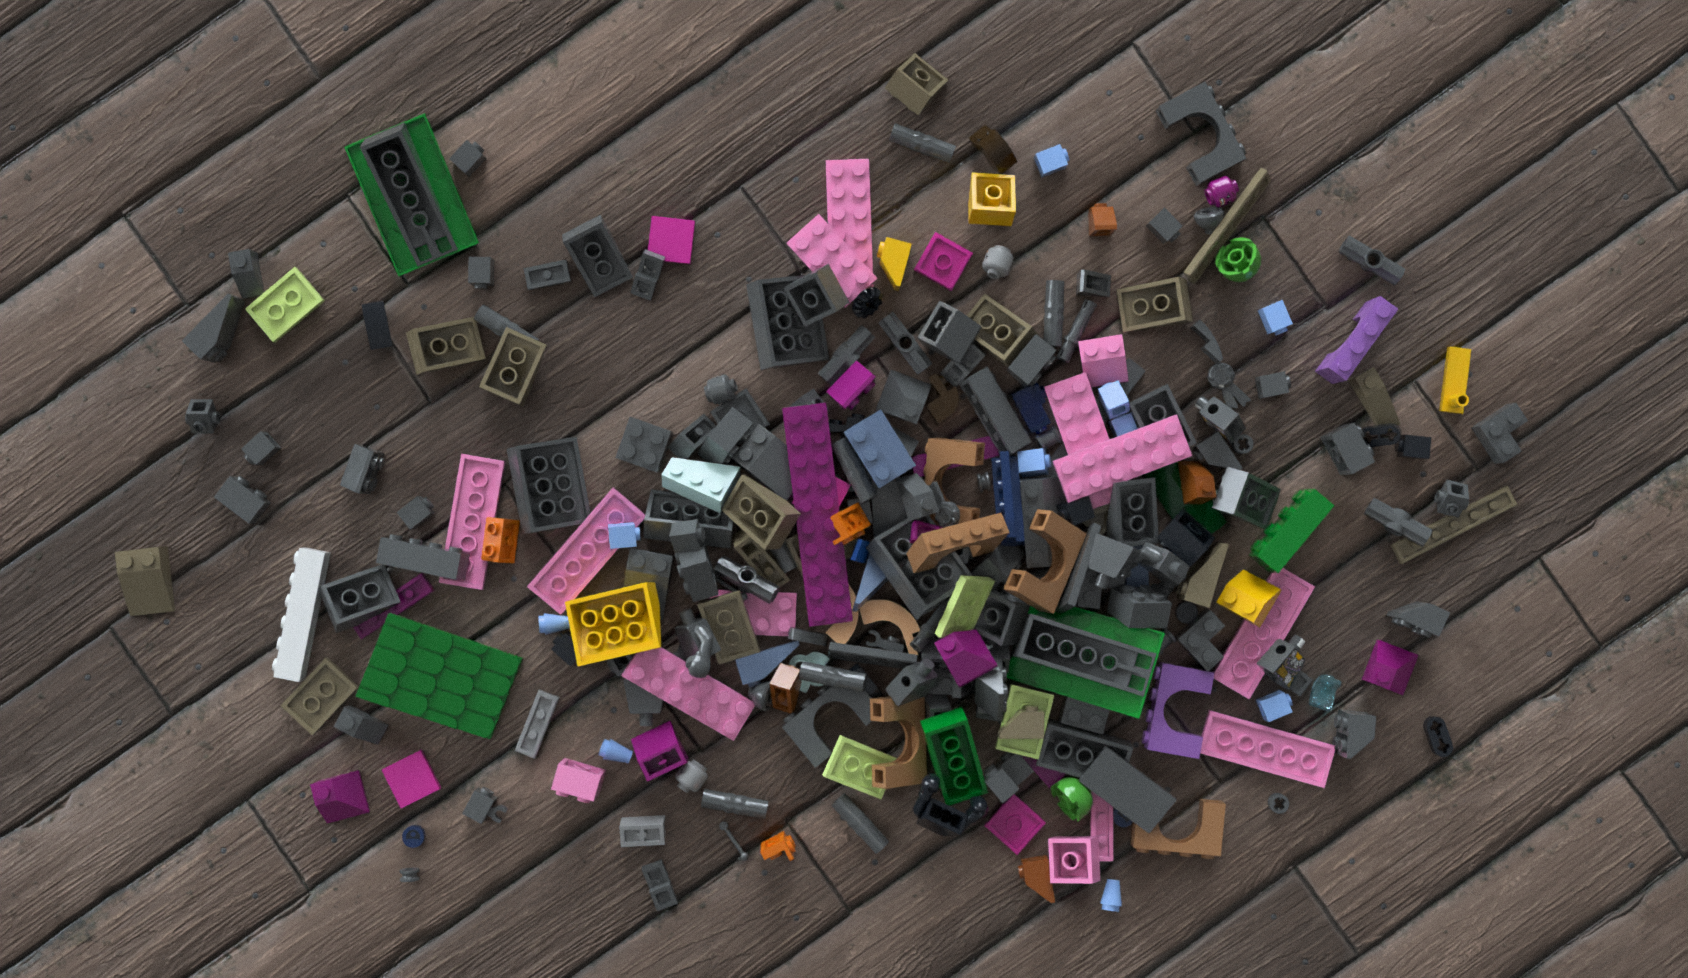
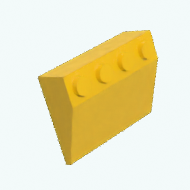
(615, 623)

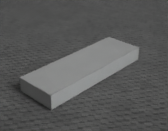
(537, 724)

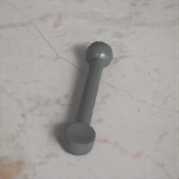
(744, 595)
(724, 826)

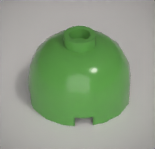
(1238, 260)
(1073, 796)

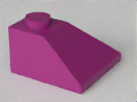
(965, 656)
(1390, 667)
(340, 796)

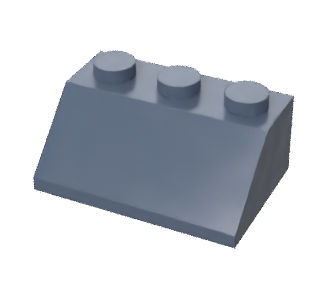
(879, 449)

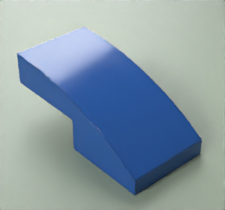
(860, 552)

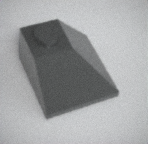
(903, 397)

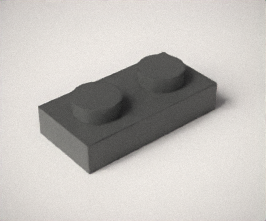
(547, 275)

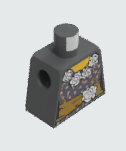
(1220, 418)
(1283, 661)

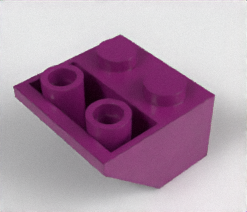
(851, 386)
(659, 750)

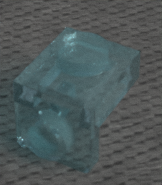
(1324, 692)

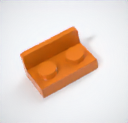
(850, 523)
(500, 540)
(773, 846)

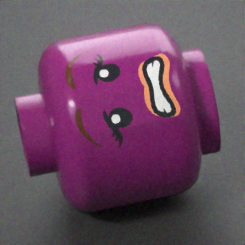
(1221, 191)

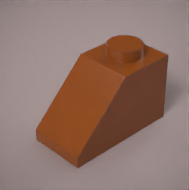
(1101, 220)
(1196, 483)
(785, 688)
(1037, 876)

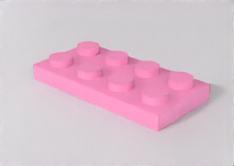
(820, 245)
(771, 618)

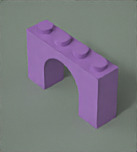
(1371, 322)
(1171, 679)

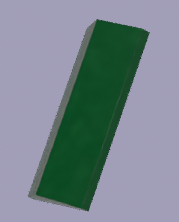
(1171, 497)

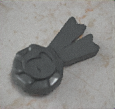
(1221, 377)
(948, 511)

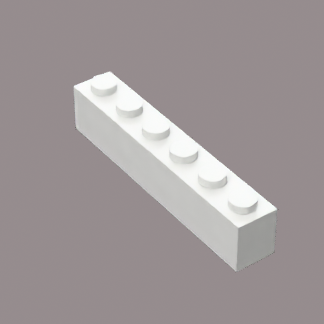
(301, 614)

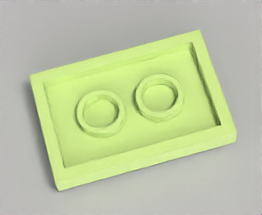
(284, 304)
(965, 605)
(1017, 699)
(852, 765)

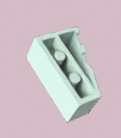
(701, 481)

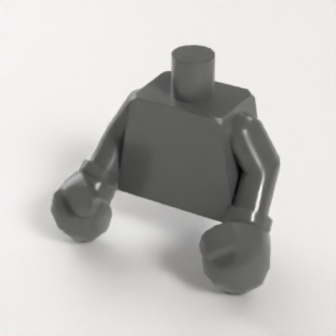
(1163, 565)
(696, 644)

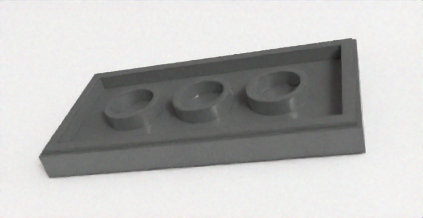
(1075, 581)
(870, 655)
(1127, 789)

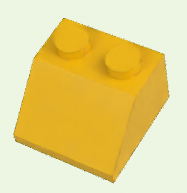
(992, 199)
(893, 260)
(1249, 597)

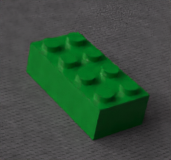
(1290, 530)
(954, 756)

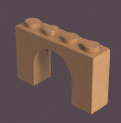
(942, 454)
(980, 535)
(1065, 545)
(911, 764)
(1204, 840)

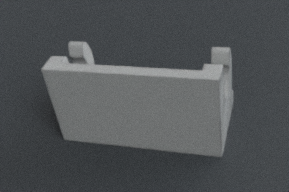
(642, 831)

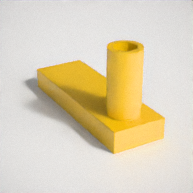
(1455, 380)

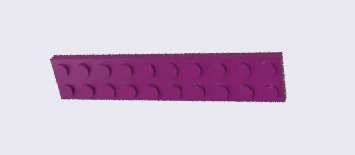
(817, 501)

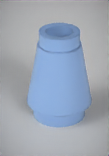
(553, 623)
(614, 751)
(1111, 896)

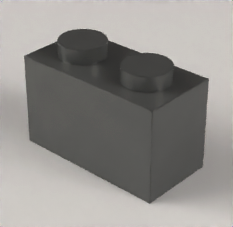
(242, 499)

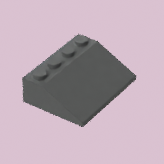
(778, 328)
(548, 485)
(918, 590)

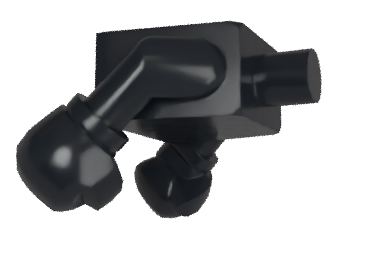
(941, 817)

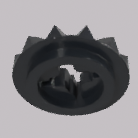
(870, 295)

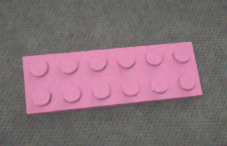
(850, 205)
(1078, 421)
(1122, 458)
(473, 501)
(583, 552)
(1239, 665)
(702, 698)
(1267, 749)

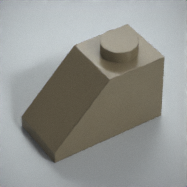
(1024, 724)

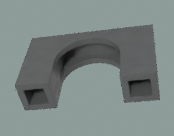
(1201, 103)
(801, 725)

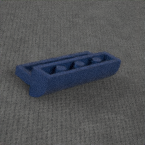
(1008, 497)

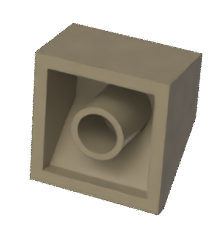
(916, 84)

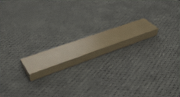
(1227, 225)
(1451, 526)

